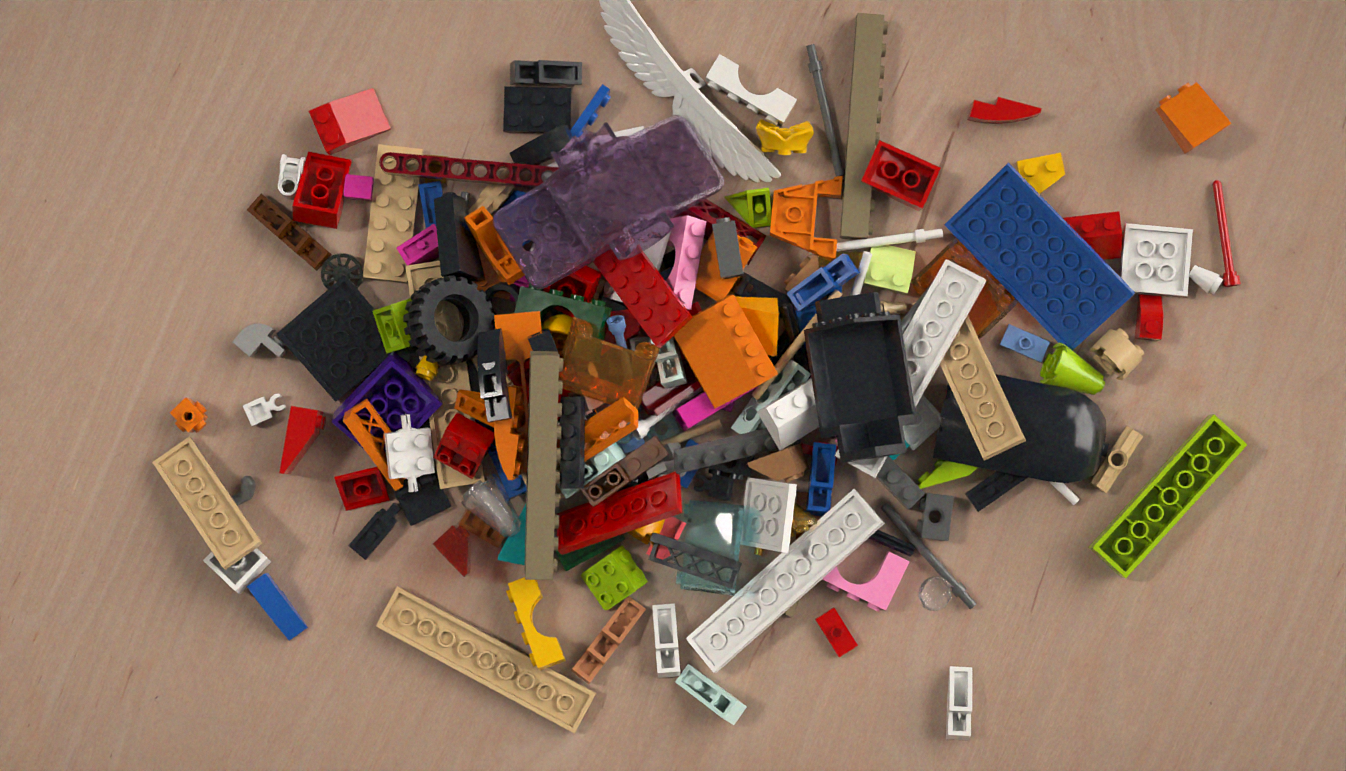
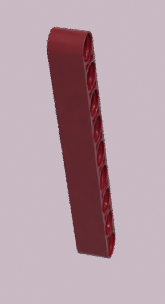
(469, 167)

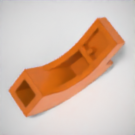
(482, 228)

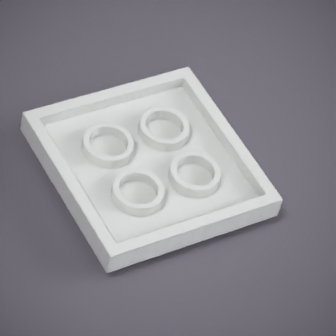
(1156, 259)
(768, 514)

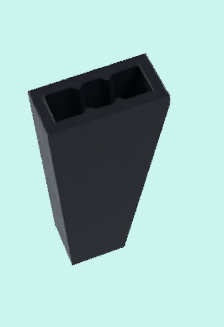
(455, 241)

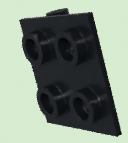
(424, 502)

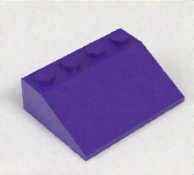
(392, 392)

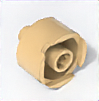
(1116, 353)

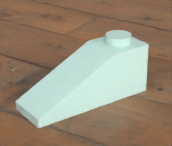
(711, 694)

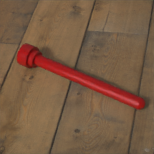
(1230, 276)

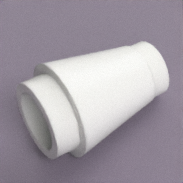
(1206, 279)

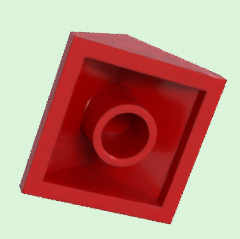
(362, 488)

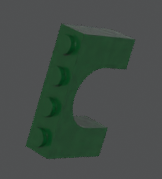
(595, 313)

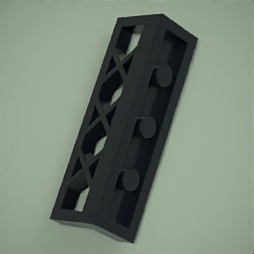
(682, 547)

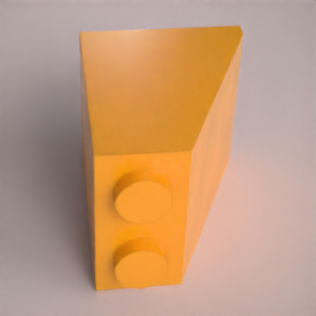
(763, 318)

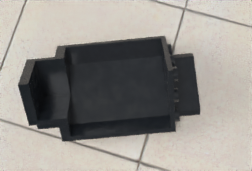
(860, 377)

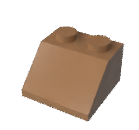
(784, 464)

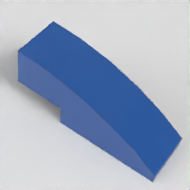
(823, 282)
(821, 479)
(277, 606)

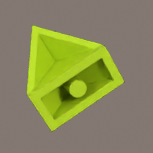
(752, 206)

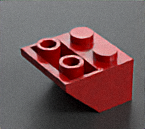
(464, 445)

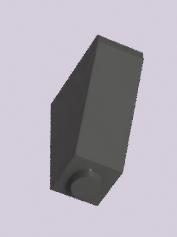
(727, 248)

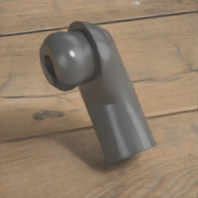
(246, 492)

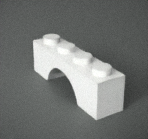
(774, 105)

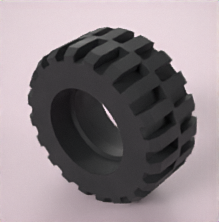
(422, 325)

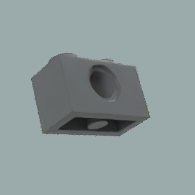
(944, 506)

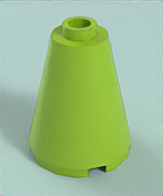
(1070, 371)

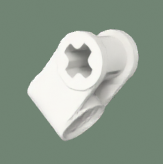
(290, 173)

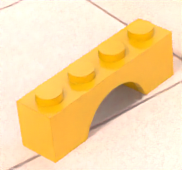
(545, 650)

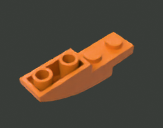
(508, 441)

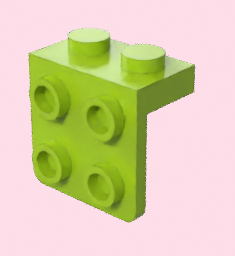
(614, 578)

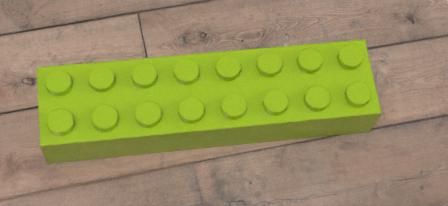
(1167, 496)

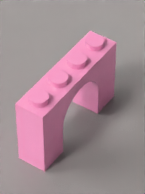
(687, 240)
(877, 590)

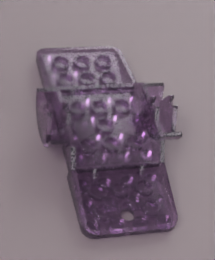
(607, 198)

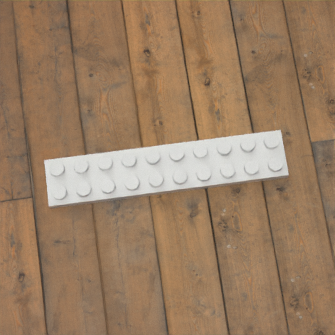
(933, 332)
(785, 581)

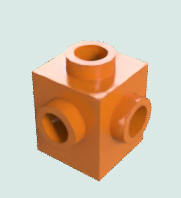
(182, 412)

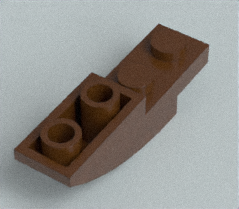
(624, 471)

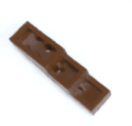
(289, 232)

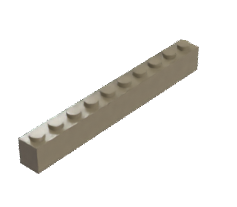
(862, 124)
(541, 465)

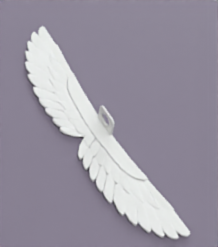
(662, 74)

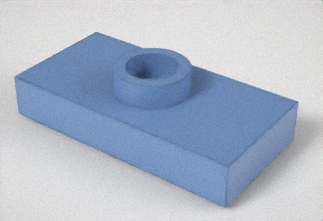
(1024, 343)

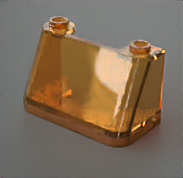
(992, 302)
(605, 369)

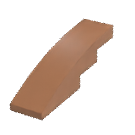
(608, 639)

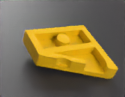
(1041, 171)

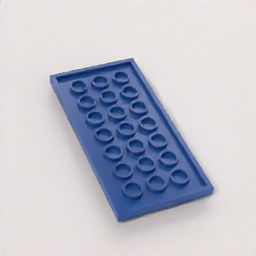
(1039, 258)

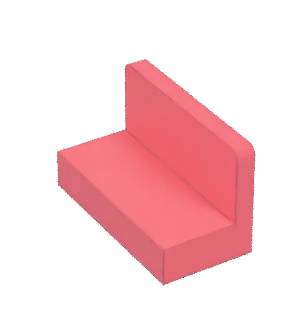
(672, 528)

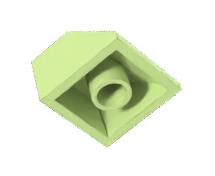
(890, 269)

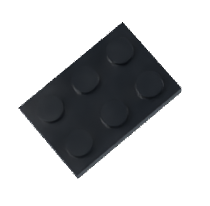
(536, 109)

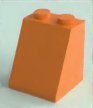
(1191, 116)
(708, 273)

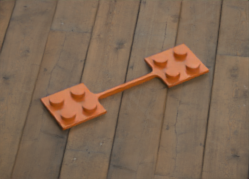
(515, 330)

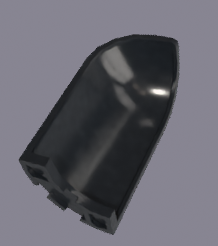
(1060, 429)

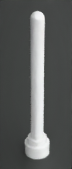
(644, 425)

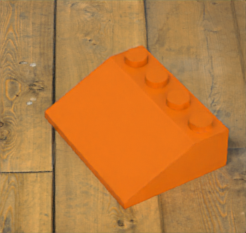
(724, 351)

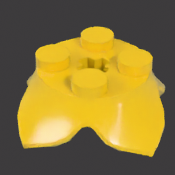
(784, 139)

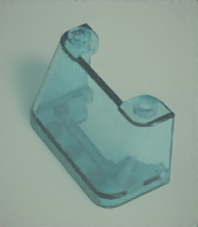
(714, 529)

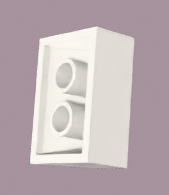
(791, 415)

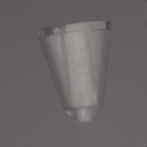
(493, 506)

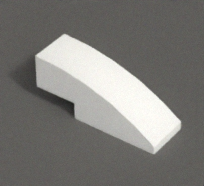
(666, 640)
(959, 703)

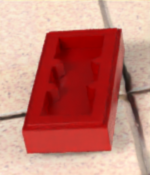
(836, 632)

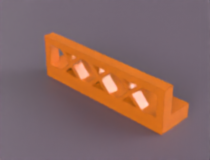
(608, 421)
(368, 441)

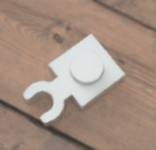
(260, 409)

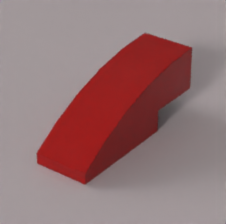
(1001, 112)

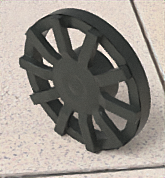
(341, 270)

